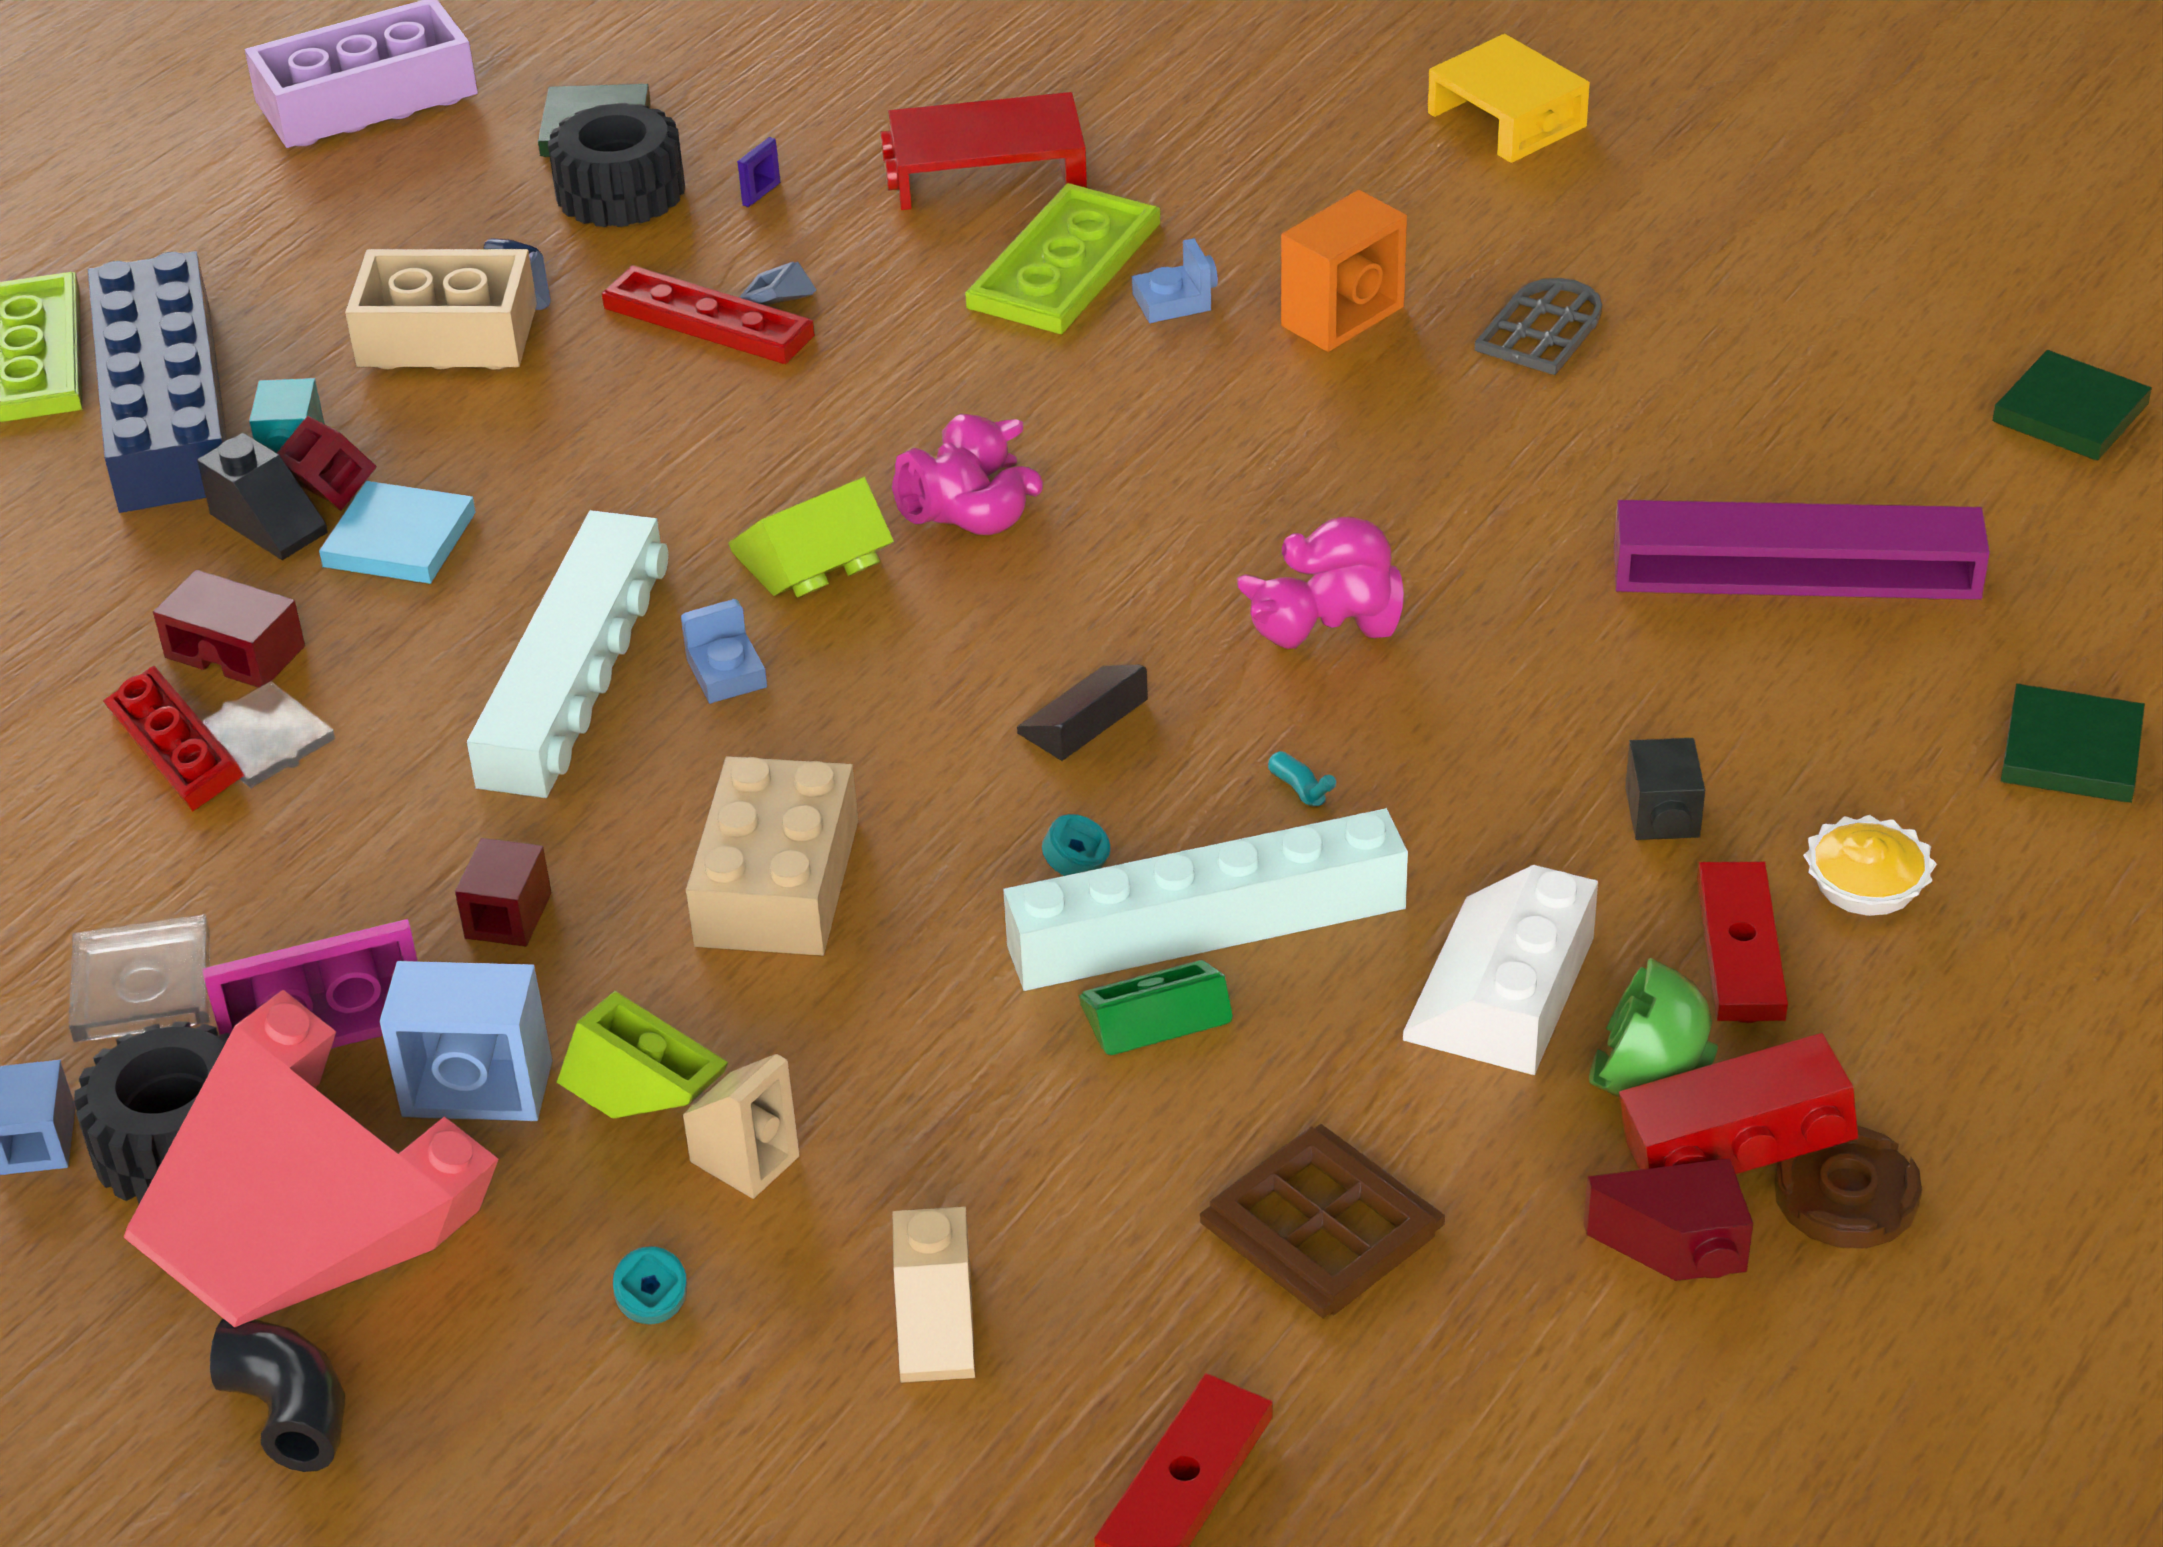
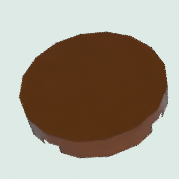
(1850, 1191)

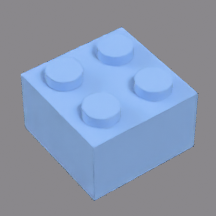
(466, 1040)

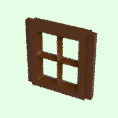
(1279, 1257)

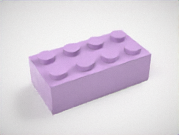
(361, 72)

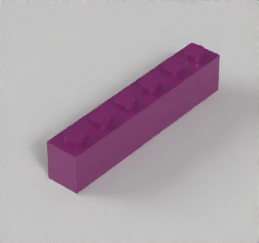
(1800, 549)

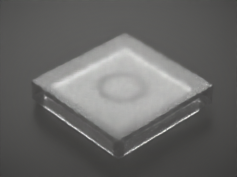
(139, 977)

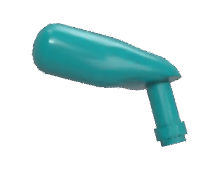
(1301, 778)

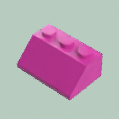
(334, 978)

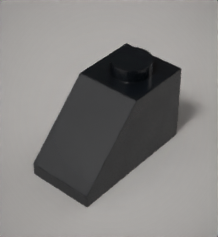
(259, 496)

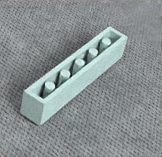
(567, 655)
(1205, 899)

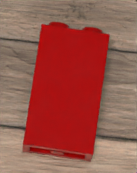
(983, 136)

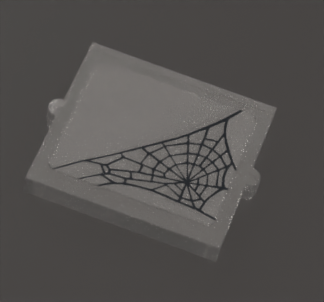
(267, 732)

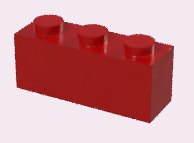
(1743, 1109)

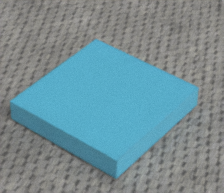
(397, 532)

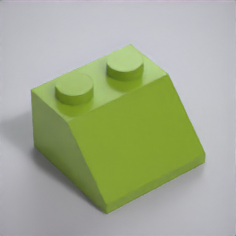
(814, 539)

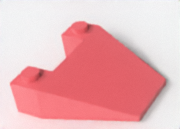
(284, 1190)

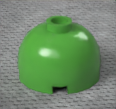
(1655, 1031)

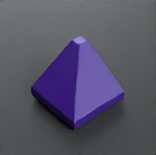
(759, 171)

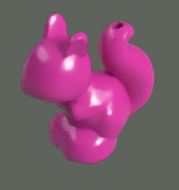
(956, 483)
(1349, 581)

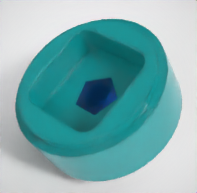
(1075, 845)
(650, 1285)

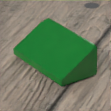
(1157, 1006)

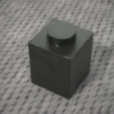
(1665, 788)

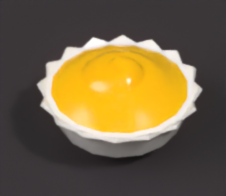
(1869, 865)

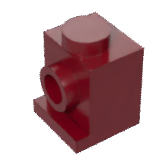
(325, 462)

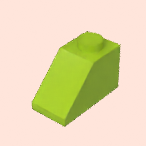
(634, 1061)

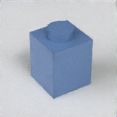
(35, 1117)

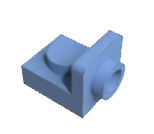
(1177, 290)
(721, 651)

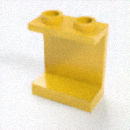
(1518, 86)

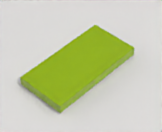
(1063, 258)
(40, 346)

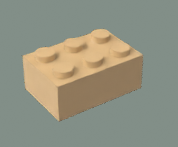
(441, 308)
(773, 856)

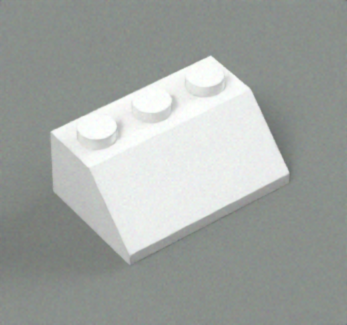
(1507, 969)

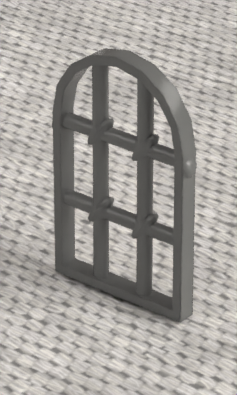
(1547, 338)

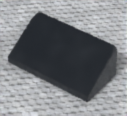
(1086, 709)

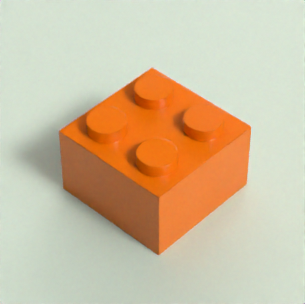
(1343, 270)

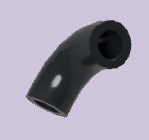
(294, 1382)

